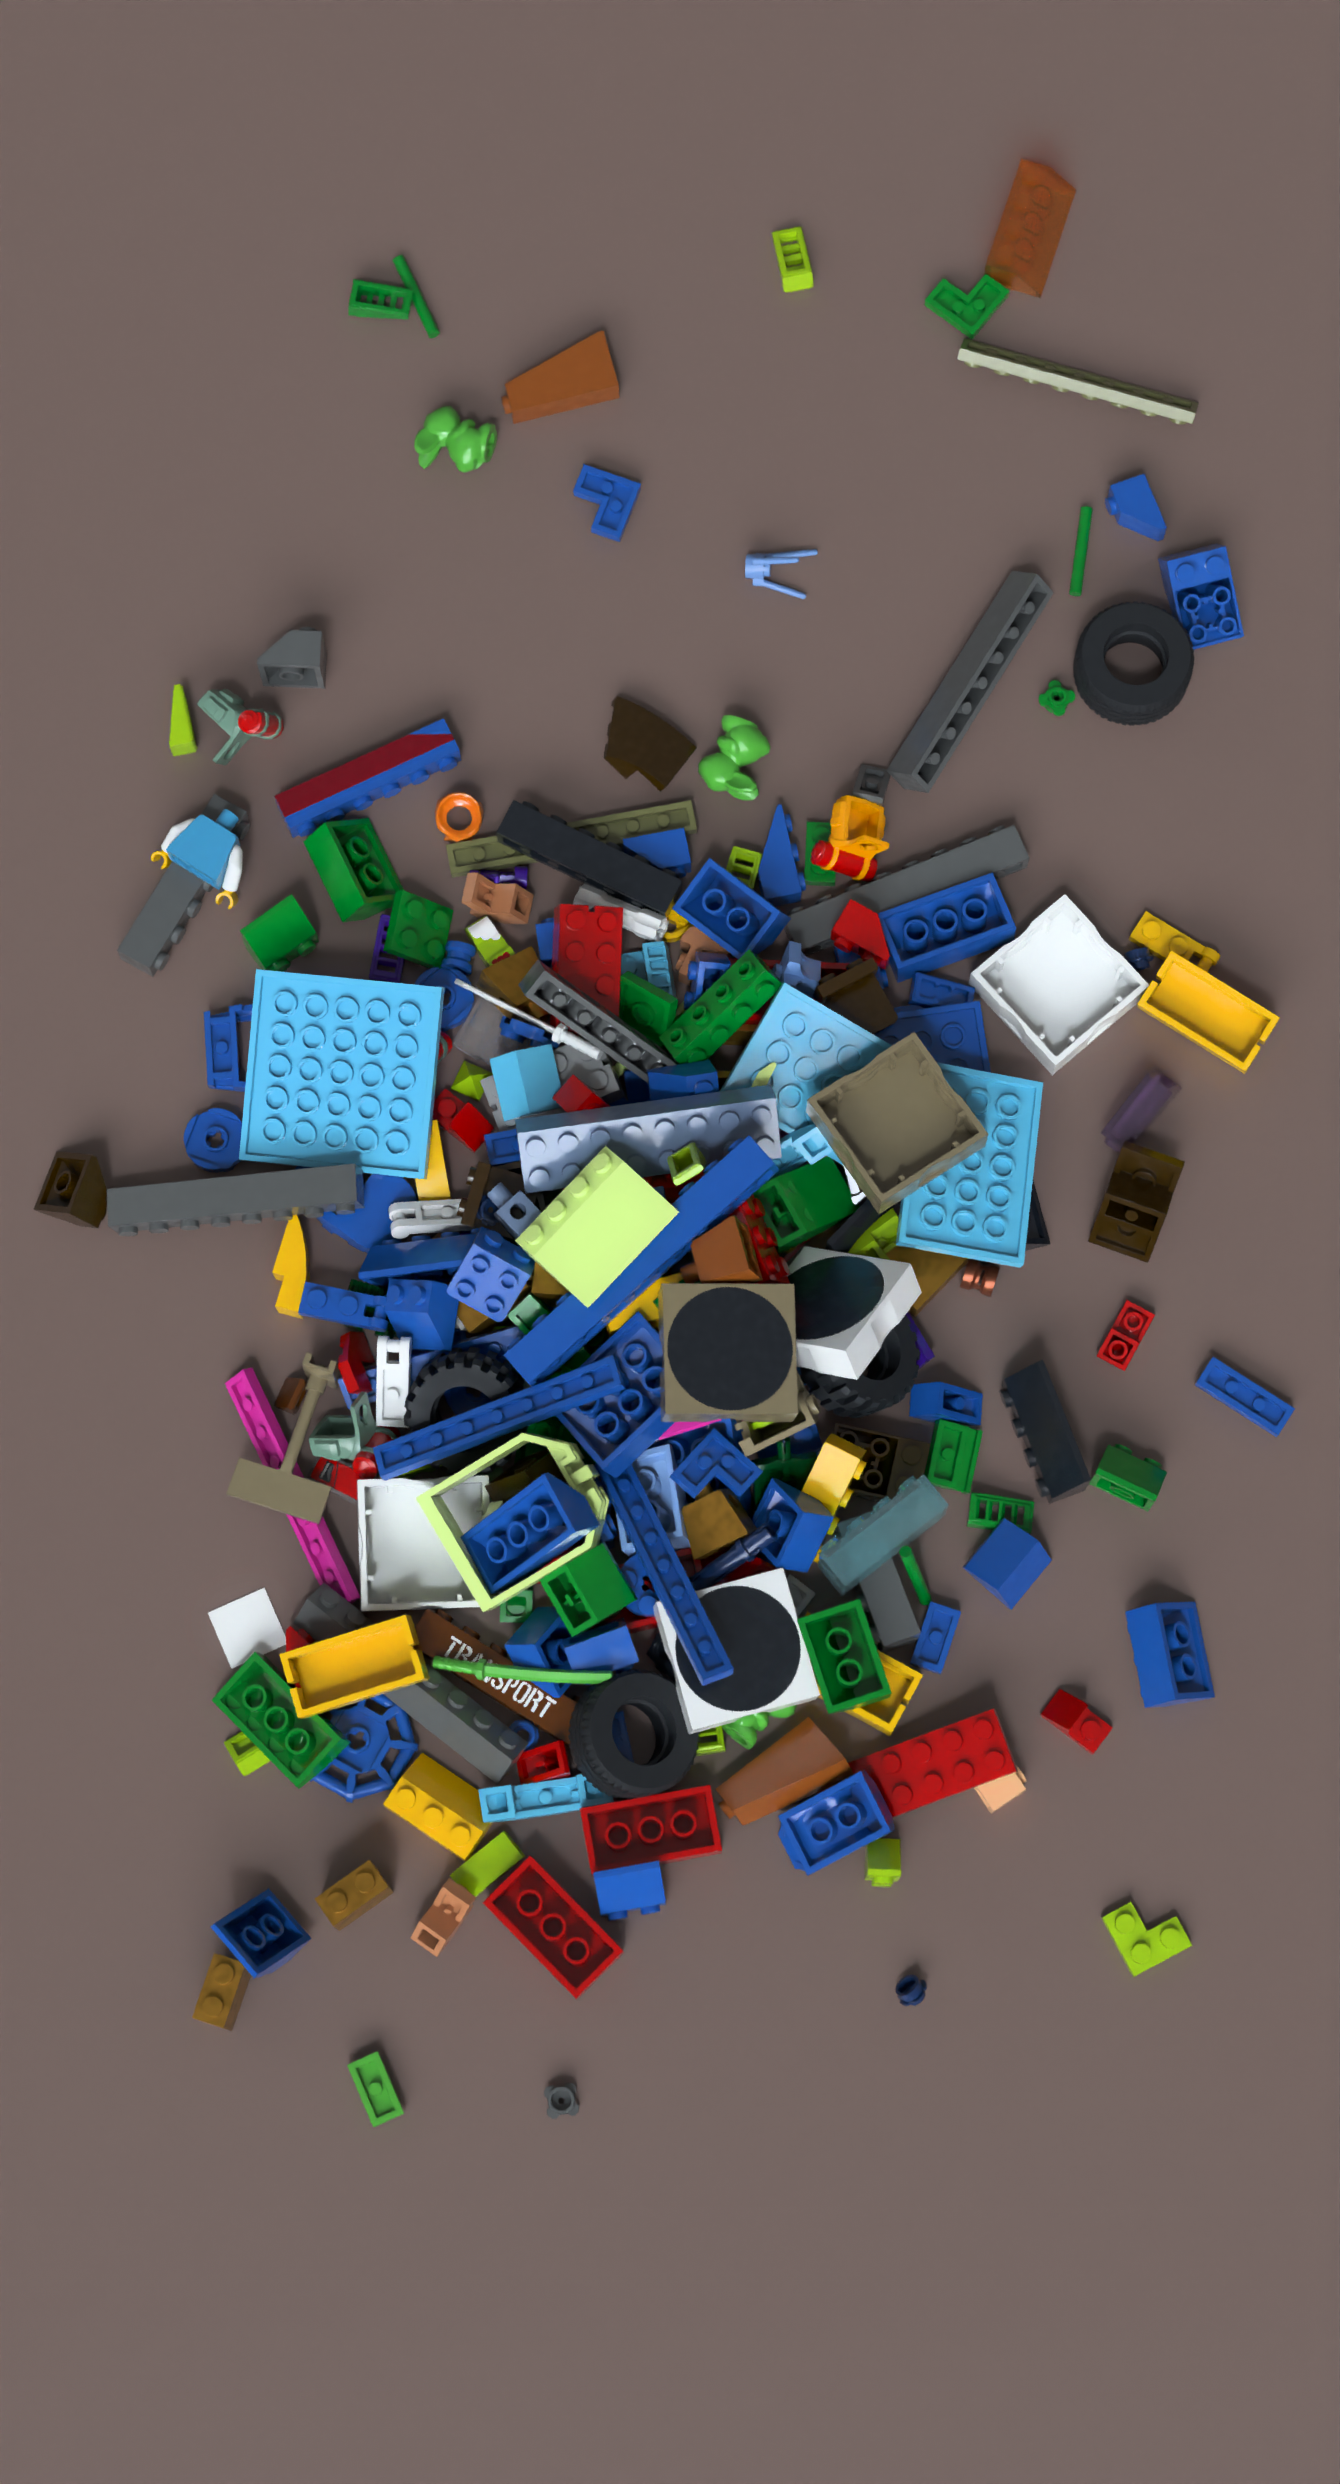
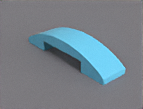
(799, 1147)
(539, 1799)

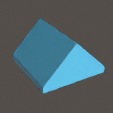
(526, 1081)

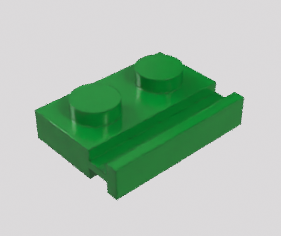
(953, 1456)

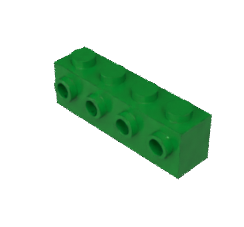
(721, 1010)

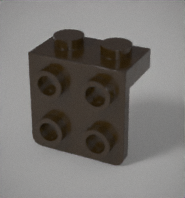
(857, 996)
(482, 1181)

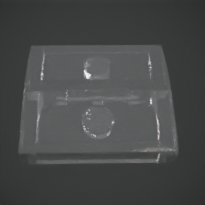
(481, 1036)

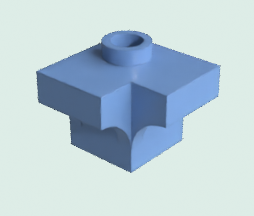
(798, 970)

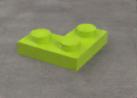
(1141, 1947)

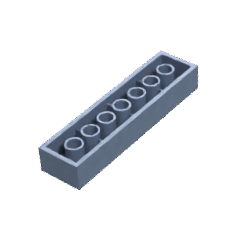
(645, 1134)

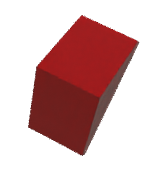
(544, 1763)

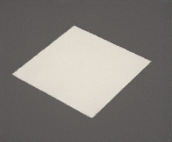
(247, 1627)

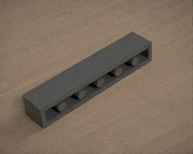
(172, 904)

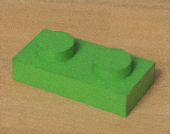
(375, 2089)

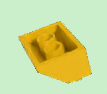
(439, 1806)

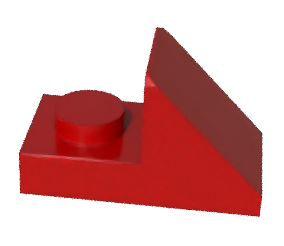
(461, 1120)
(1076, 1721)

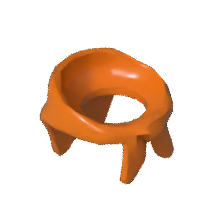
(463, 800)

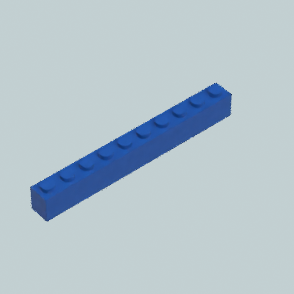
(700, 1209)

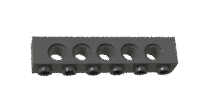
(593, 1021)

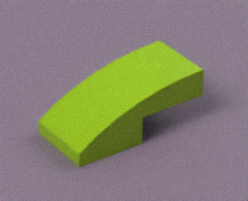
(878, 1237)
(488, 1864)

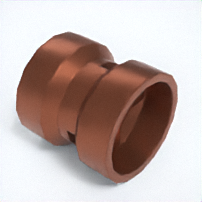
(972, 1276)

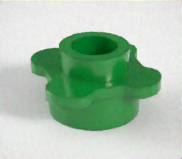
(1056, 707)

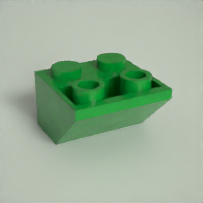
(588, 1589)

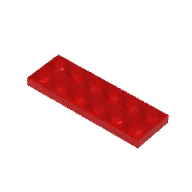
(939, 1763)

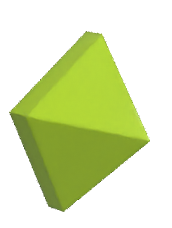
(468, 1080)

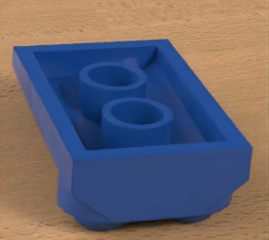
(835, 1823)

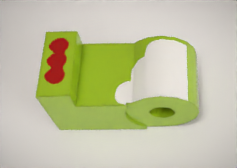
(488, 942)

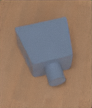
(505, 1201)

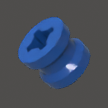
(459, 956)

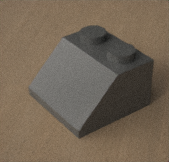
(295, 660)

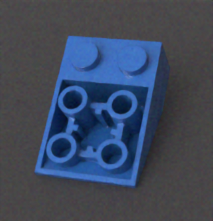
(1202, 594)

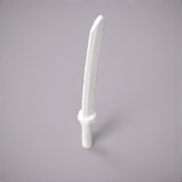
(559, 1033)

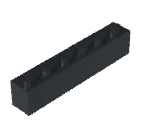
(588, 859)

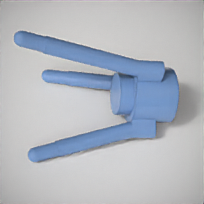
(759, 566)

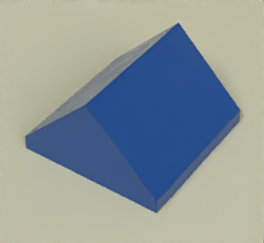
(1008, 1562)

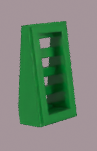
(370, 310)
(975, 1499)

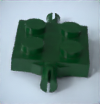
(785, 1466)

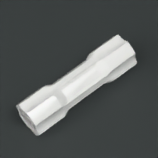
(640, 921)

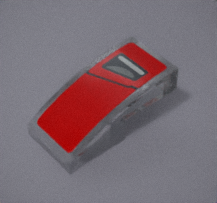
(338, 1475)

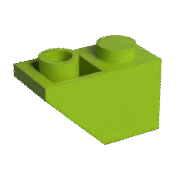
(883, 1862)

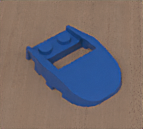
(223, 1049)
(370, 1224)

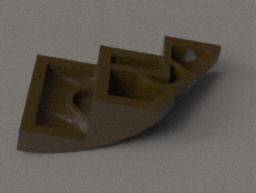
(645, 744)

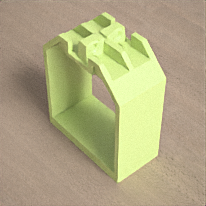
(576, 1473)

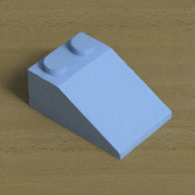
(666, 1496)

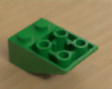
(805, 1202)

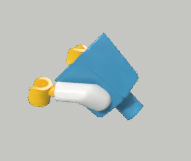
(206, 851)

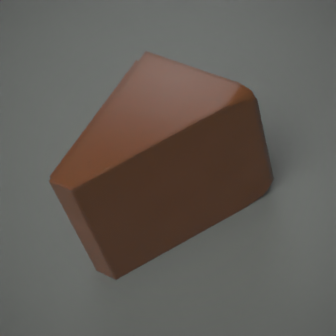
(291, 1395)

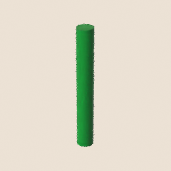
(417, 299)
(1080, 551)
(915, 1575)

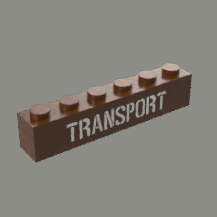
(522, 1697)

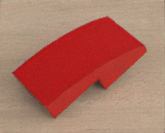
(1125, 1335)

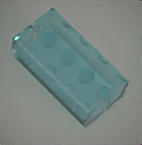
(881, 1535)

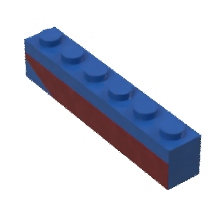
(368, 778)

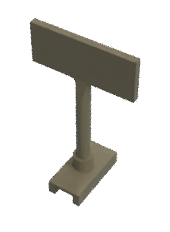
(279, 1487)

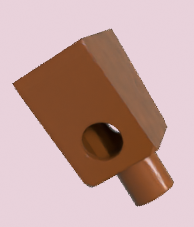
(723, 1256)

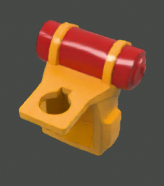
(853, 840)

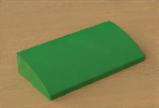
(263, 1709)

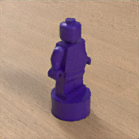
(519, 876)

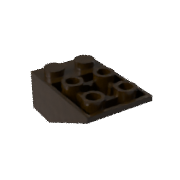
(888, 1459)

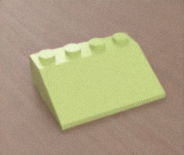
(596, 1226)

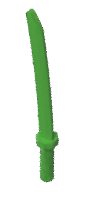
(483, 1669)

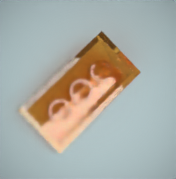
(1030, 229)

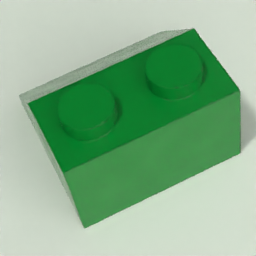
(280, 936)
(1129, 1477)

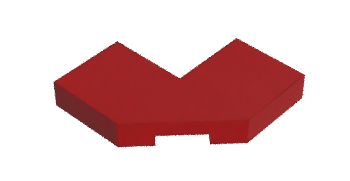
(352, 1362)

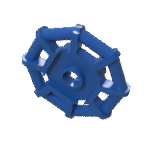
(374, 1751)

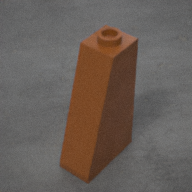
(564, 382)
(783, 1774)

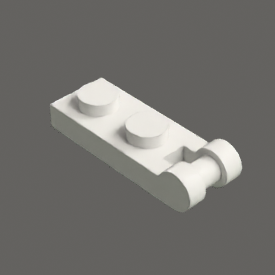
(429, 1217)
(392, 1381)

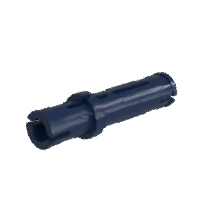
(743, 1551)

